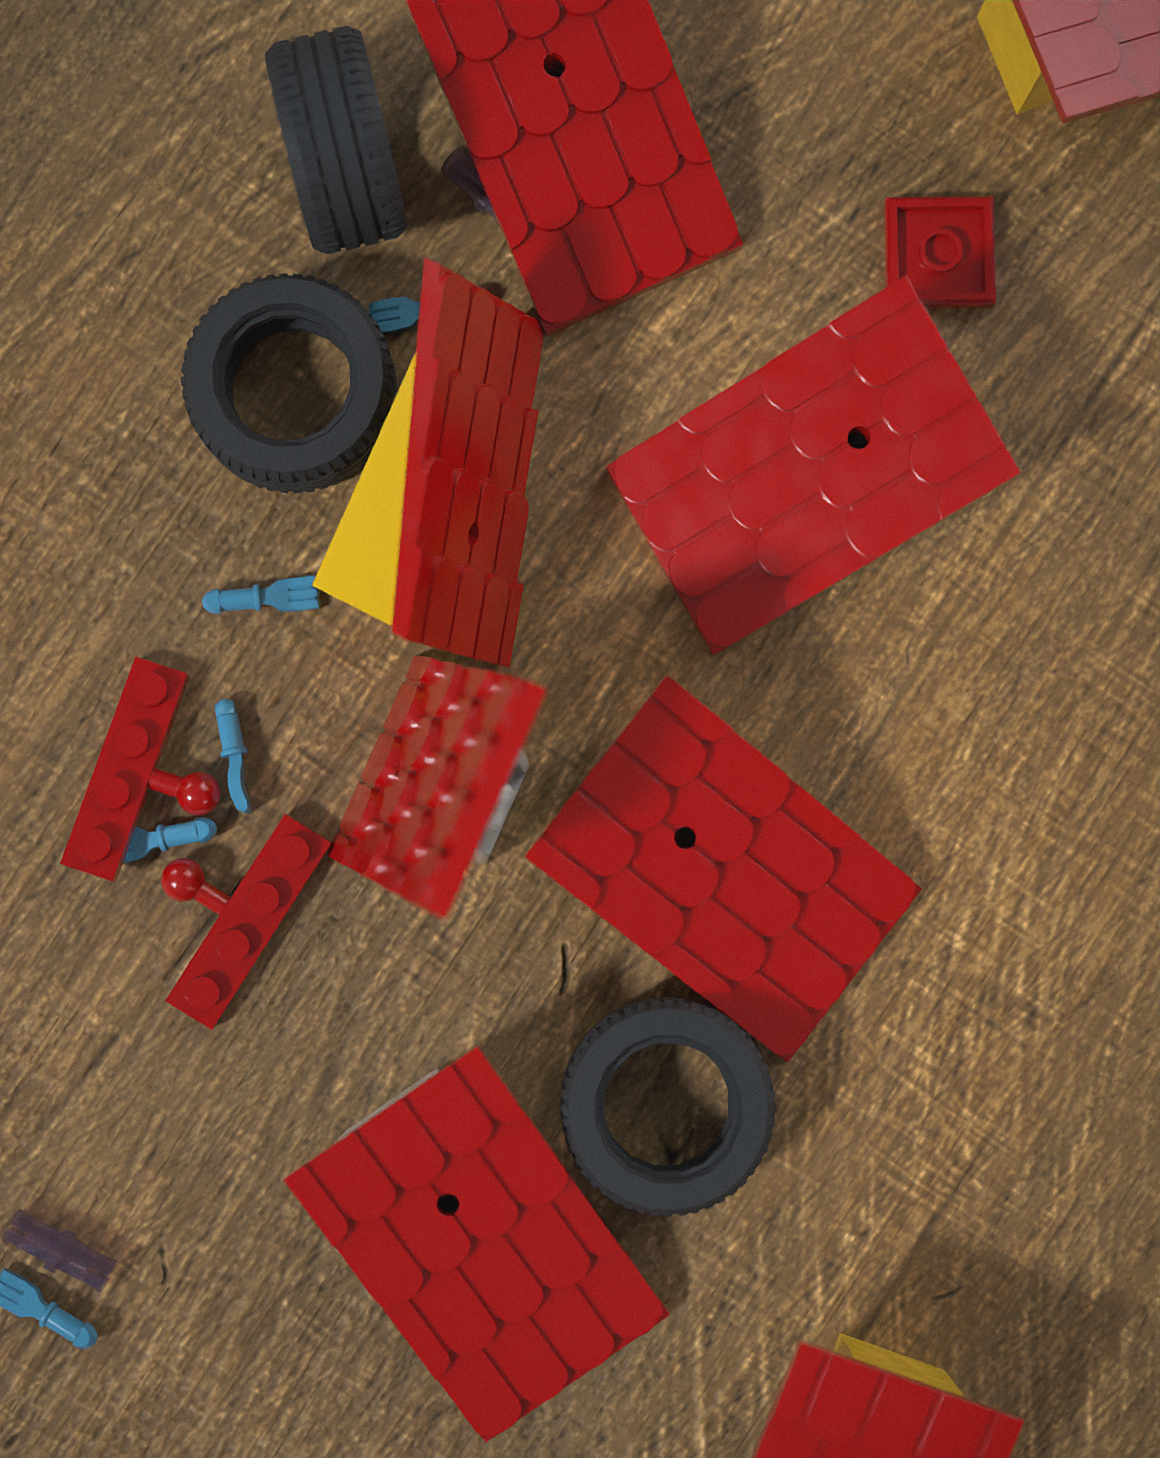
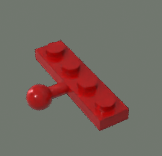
(129, 770)
(244, 919)

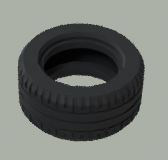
(336, 139)
(255, 314)
(700, 1180)

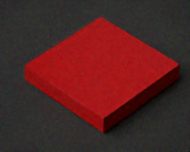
(942, 249)

